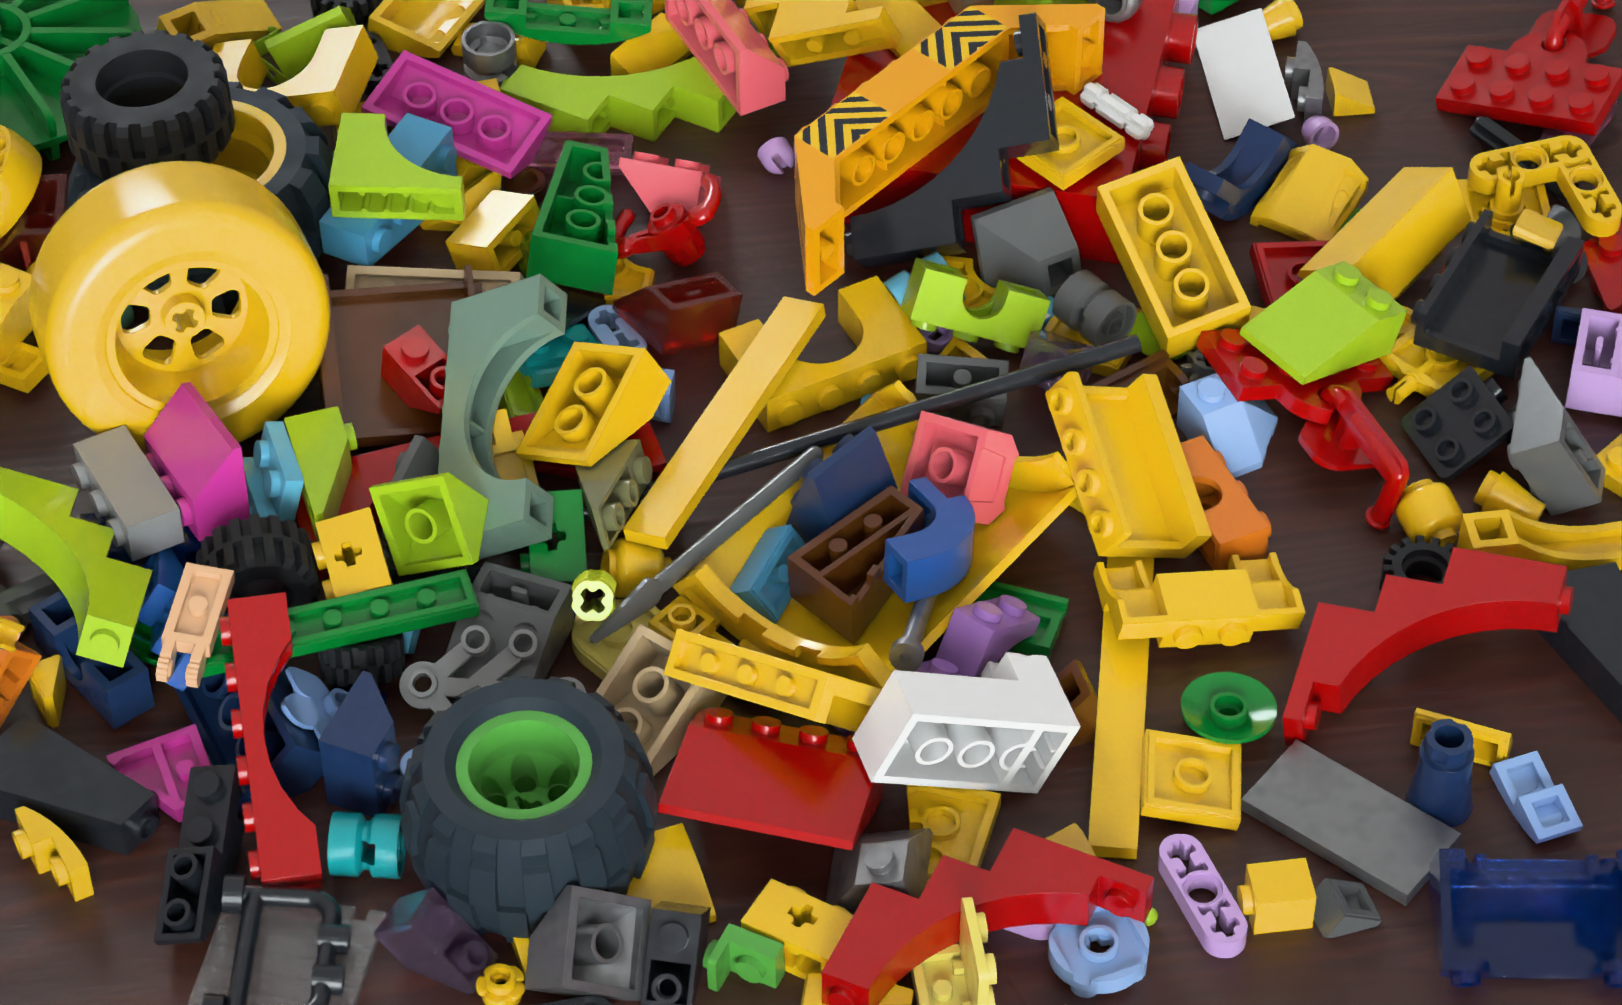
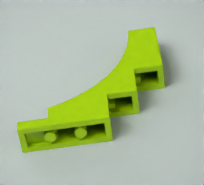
(632, 102)
(74, 554)

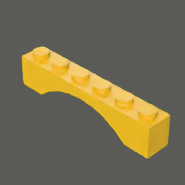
(1520, 537)

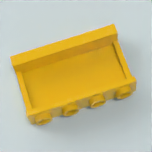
(1128, 468)
(769, 681)

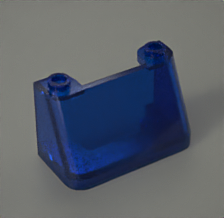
(1527, 918)

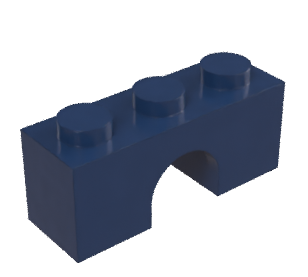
(112, 690)

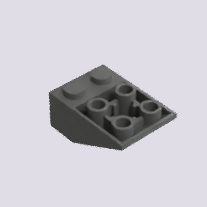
(1551, 448)
(514, 602)

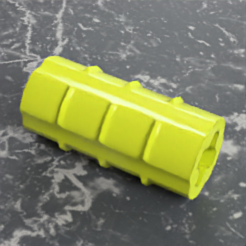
(594, 609)

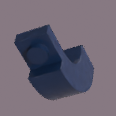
(1244, 174)

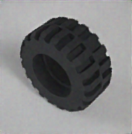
(146, 103)

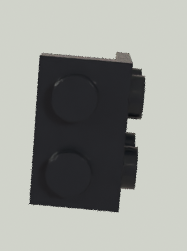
(1460, 423)

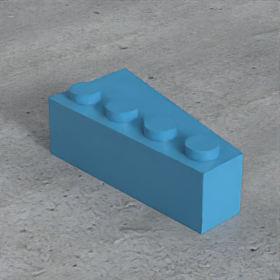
(369, 239)

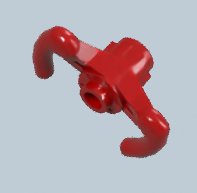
(671, 228)

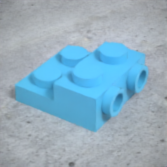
(273, 474)

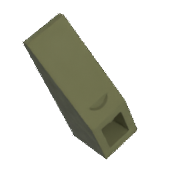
(614, 487)

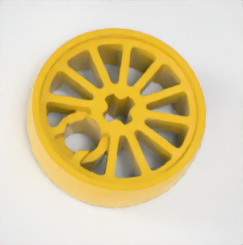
(18, 176)

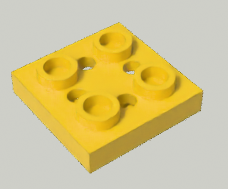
(1508, 200)

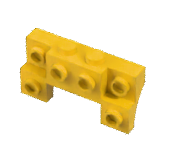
(1200, 605)

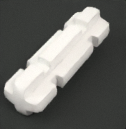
(1117, 111)

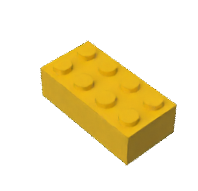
(1171, 255)

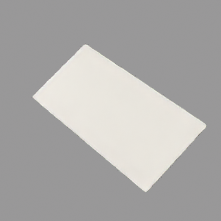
(1243, 73)

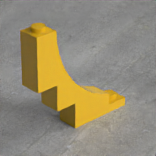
(821, 28)

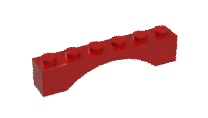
(261, 648)

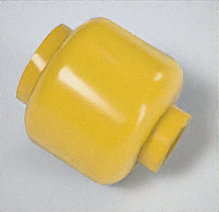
(1430, 512)
(631, 564)

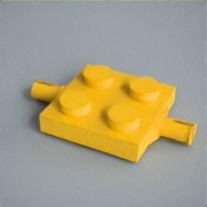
(1421, 369)

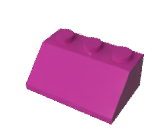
(198, 462)

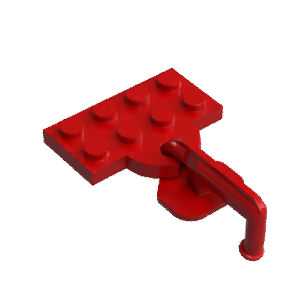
(1543, 75)
(1332, 439)

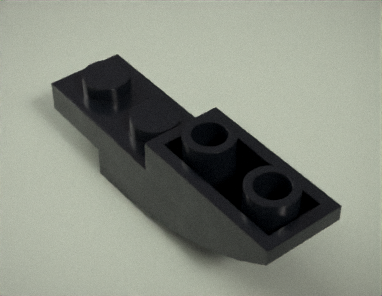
(205, 853)

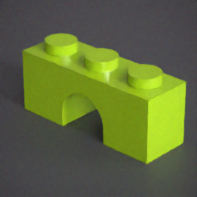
(936, 300)

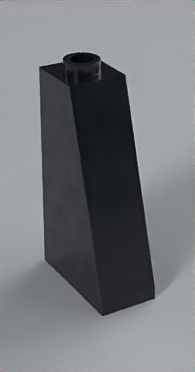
(1593, 632)
(73, 789)

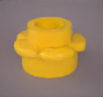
(501, 994)

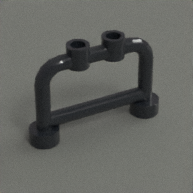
(248, 901)

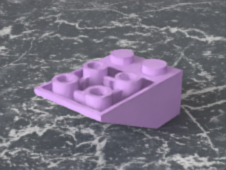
(1597, 364)

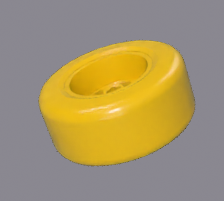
(158, 225)

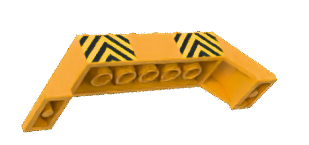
(915, 109)

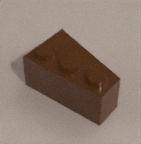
(843, 567)

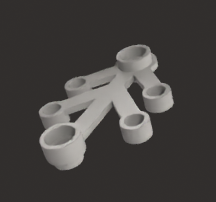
(446, 686)

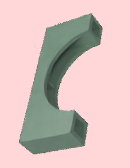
(486, 347)

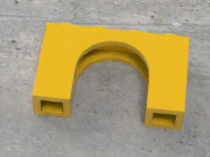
(326, 86)
(884, 354)

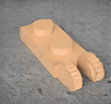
(194, 620)

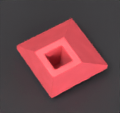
(662, 184)

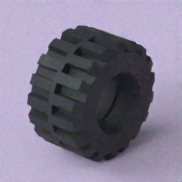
(265, 557)

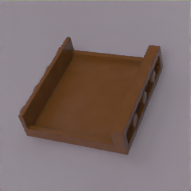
(351, 365)

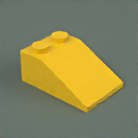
(594, 404)

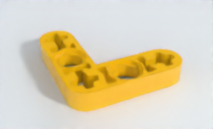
(1559, 160)

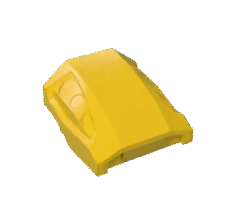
(1312, 195)

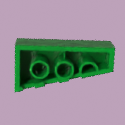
(576, 225)

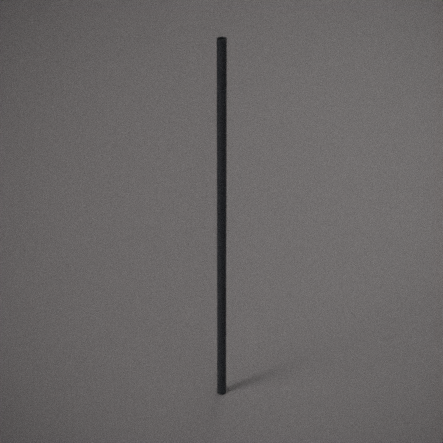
(934, 404)

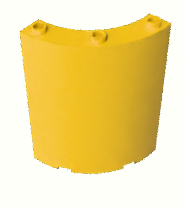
(1034, 498)

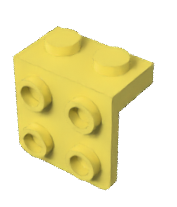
(962, 971)

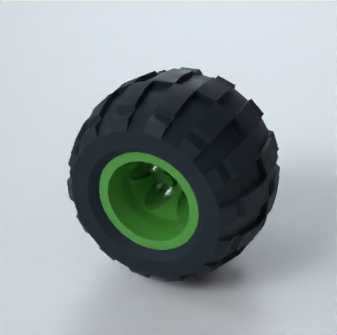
(526, 796)

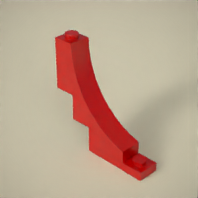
(1355, 645)
(1026, 886)

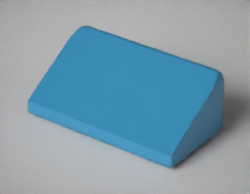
(765, 577)

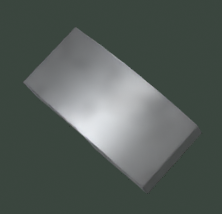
(1306, 80)

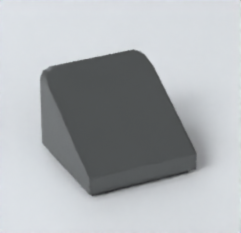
(1343, 908)

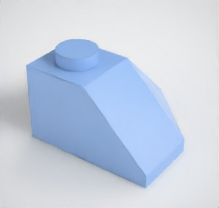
(1231, 427)

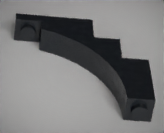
(1014, 125)

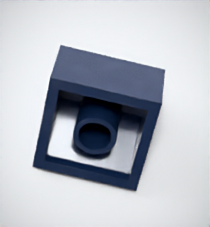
(361, 752)

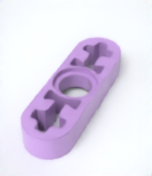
(1202, 915)

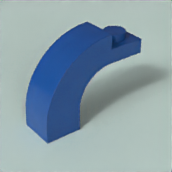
(937, 556)

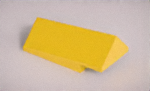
(1399, 229)

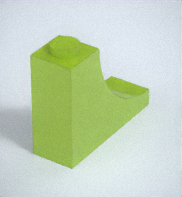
(378, 182)

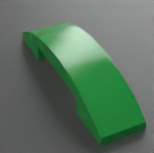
(573, 23)

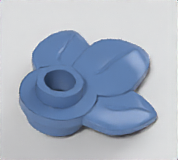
(311, 703)

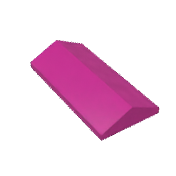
(484, 122)

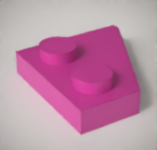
(164, 766)

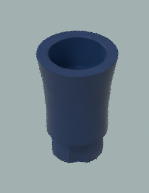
(1444, 773)

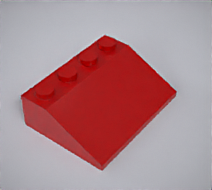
(771, 779)

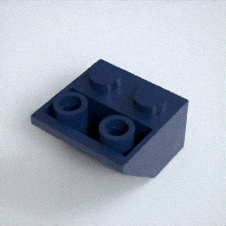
(840, 484)

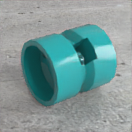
(349, 844)

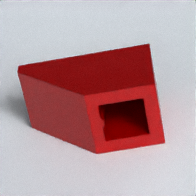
(415, 370)

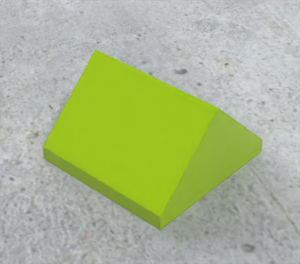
(297, 46)
(430, 522)

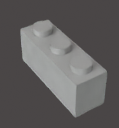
(127, 493)

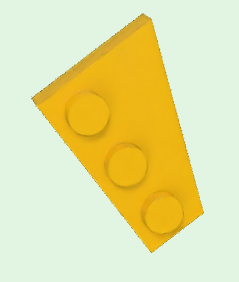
(958, 819)

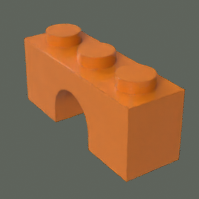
(1229, 512)

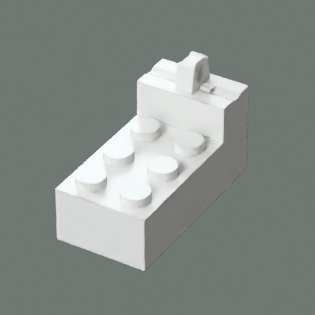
(967, 729)

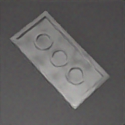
(1349, 821)

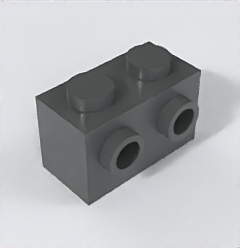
(945, 373)

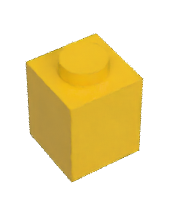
(1278, 896)

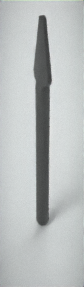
(650, 589)

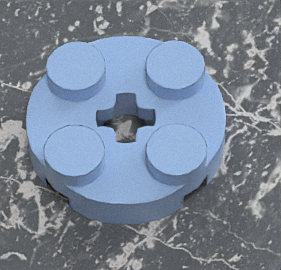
(1104, 972)

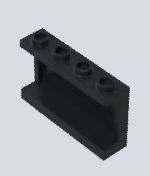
(1494, 298)

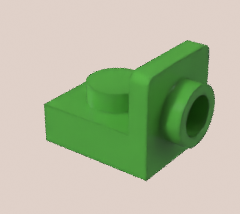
(744, 953)

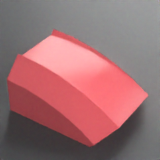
(962, 461)

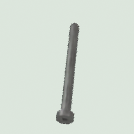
(907, 651)

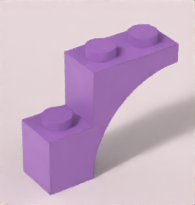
(981, 635)

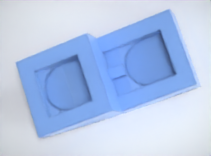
(1533, 799)

